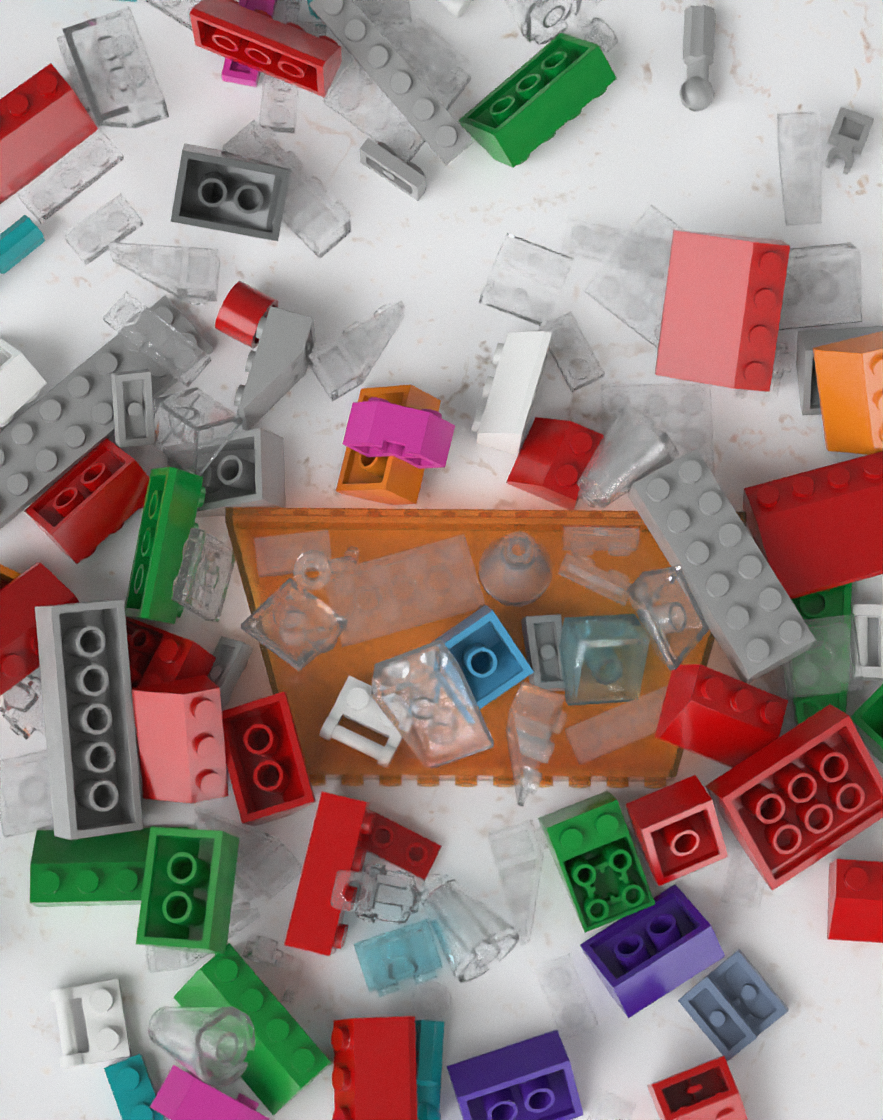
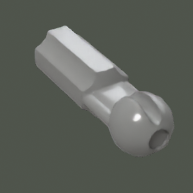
(698, 55)

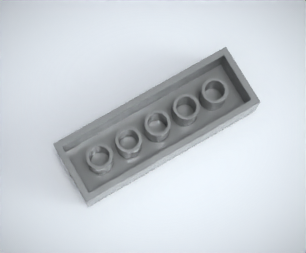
(722, 566)
(89, 718)

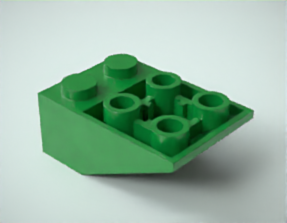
(597, 860)

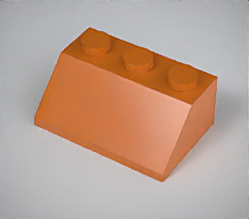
(851, 393)
(385, 477)

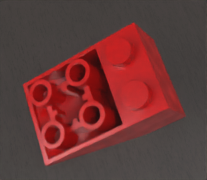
(163, 656)
(699, 1094)

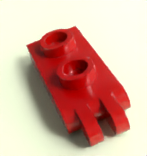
(401, 847)

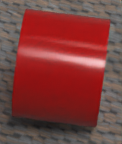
(242, 313)

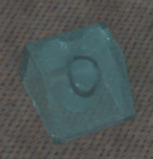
(602, 658)
(399, 957)

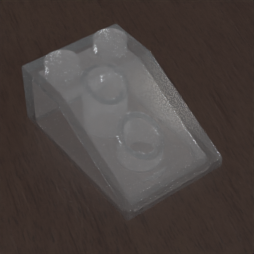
(431, 704)

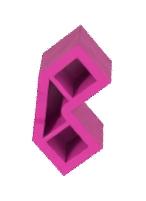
(407, 433)
(189, 1098)

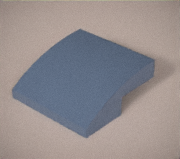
(733, 1005)

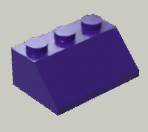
(653, 951)
(518, 1082)

